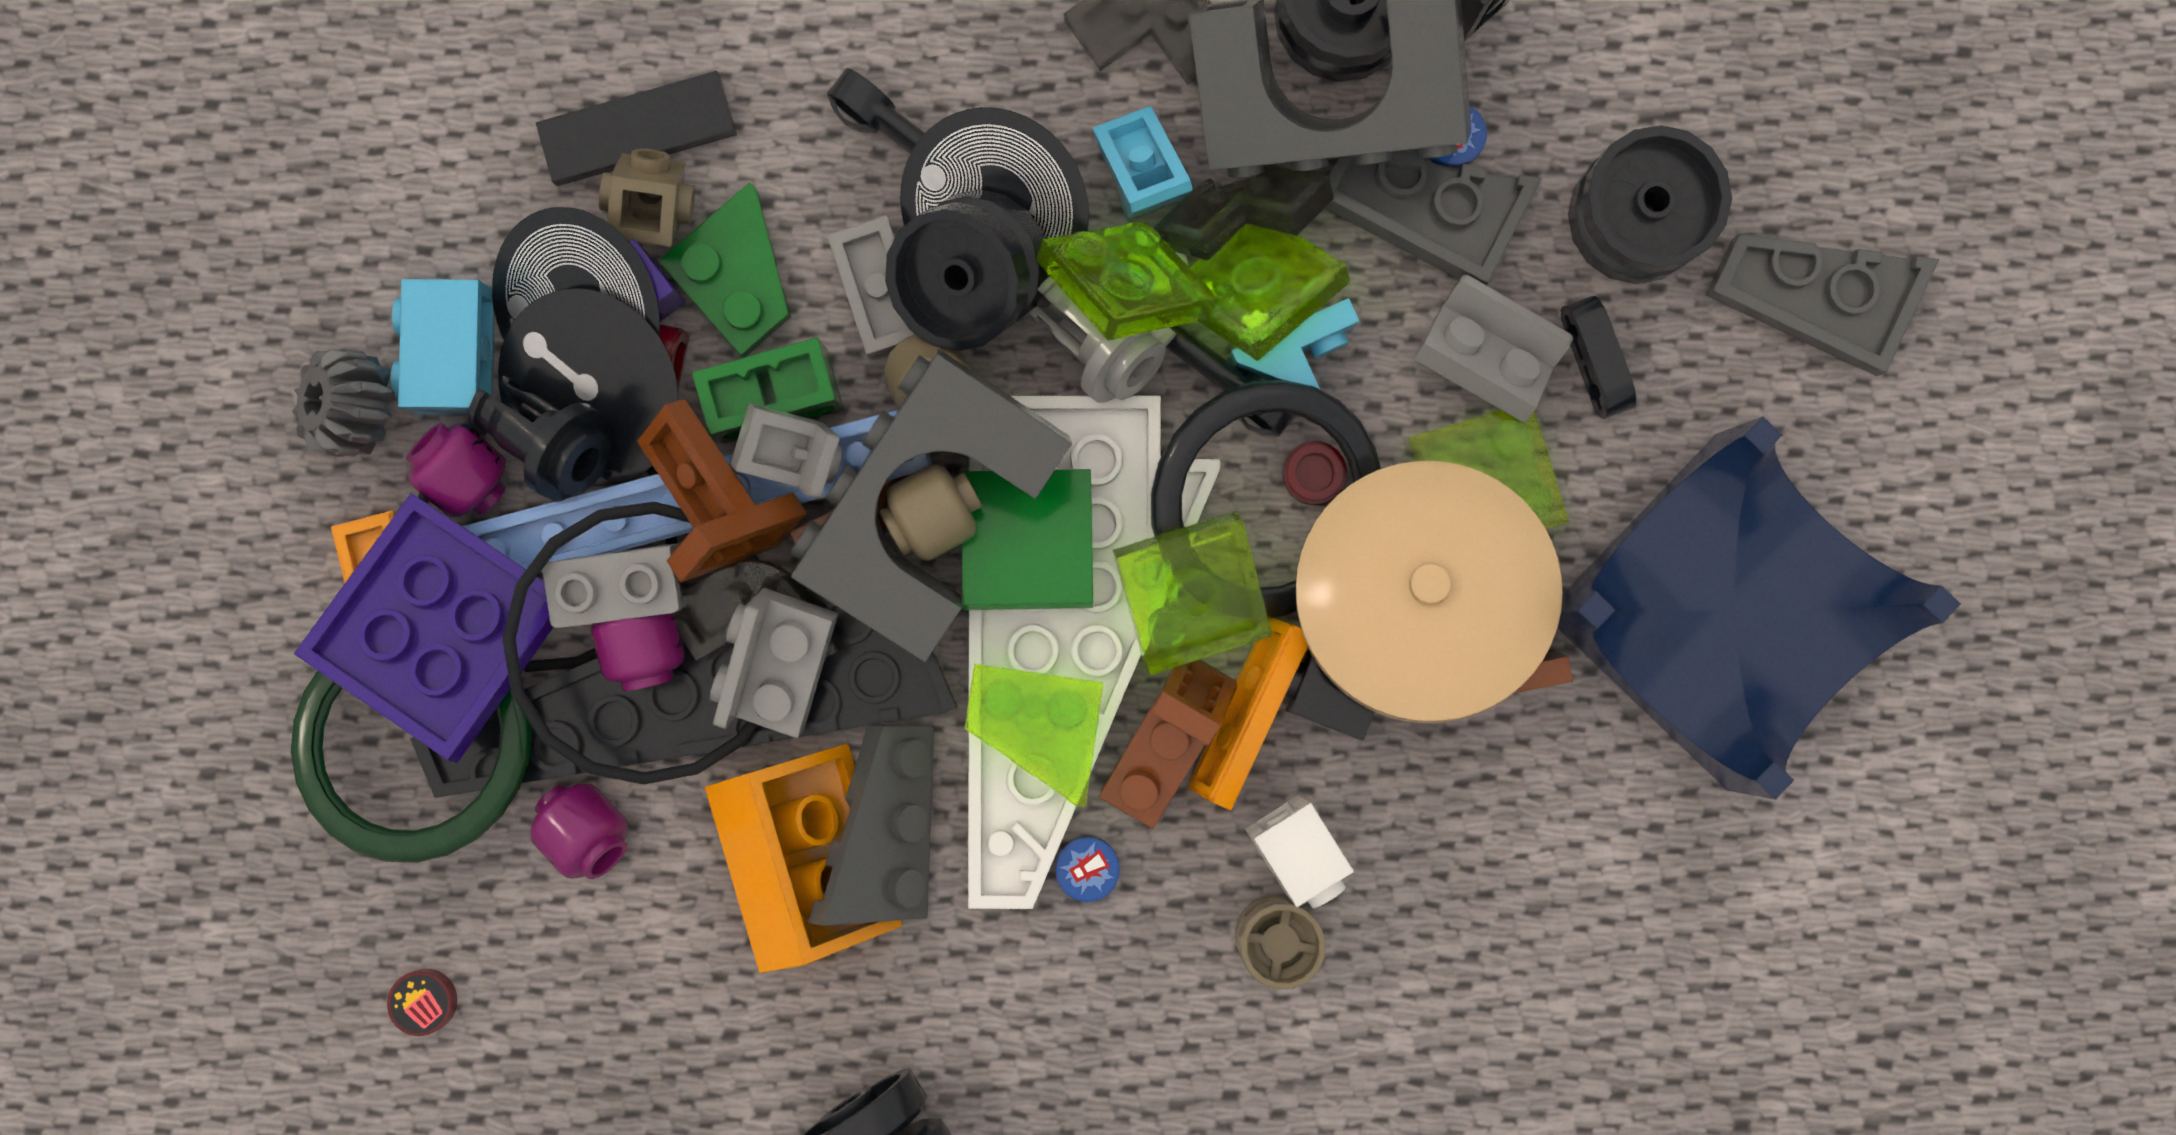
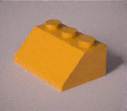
(776, 847)

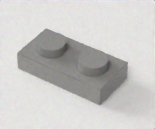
(861, 262)

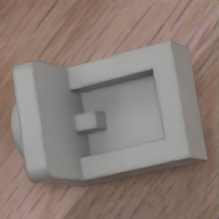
(787, 449)

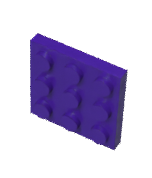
(426, 627)

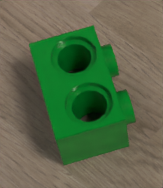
(785, 379)

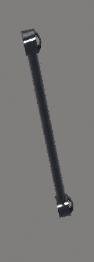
(877, 113)

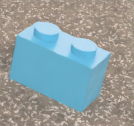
(443, 345)

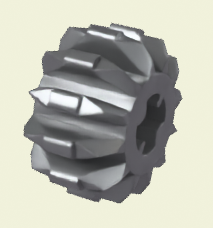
(343, 402)

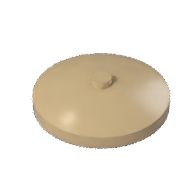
(1428, 591)

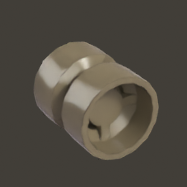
(1279, 942)

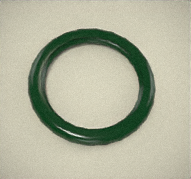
(396, 844)

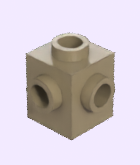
(634, 213)

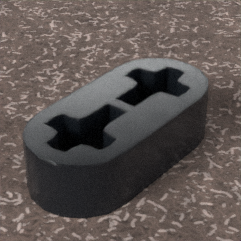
(1599, 357)

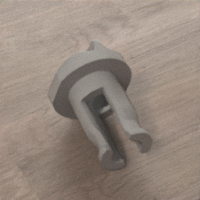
(1113, 366)

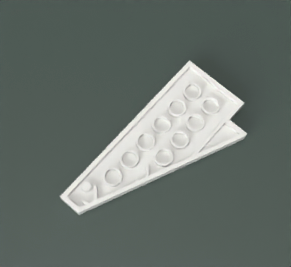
(1011, 814)

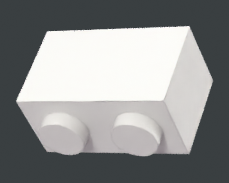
(1300, 853)

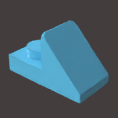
(1142, 163)
(1320, 333)

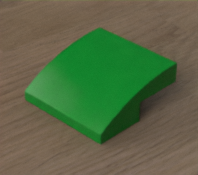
(1030, 548)

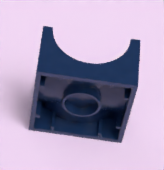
(1739, 610)

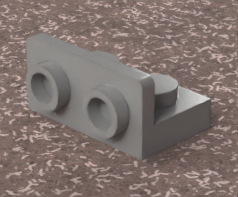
(1493, 347)
(611, 586)
(773, 662)

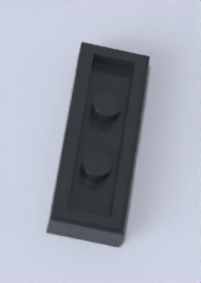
(656, 119)

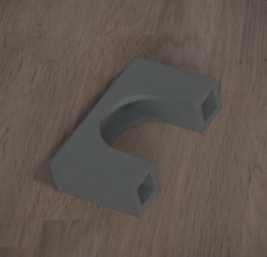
(1256, 125)
(850, 555)

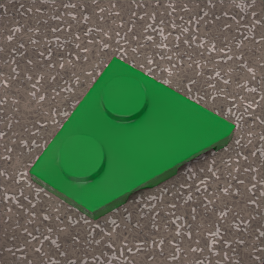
(733, 272)

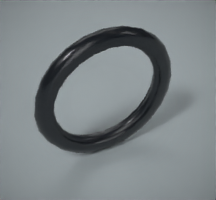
(1240, 403)

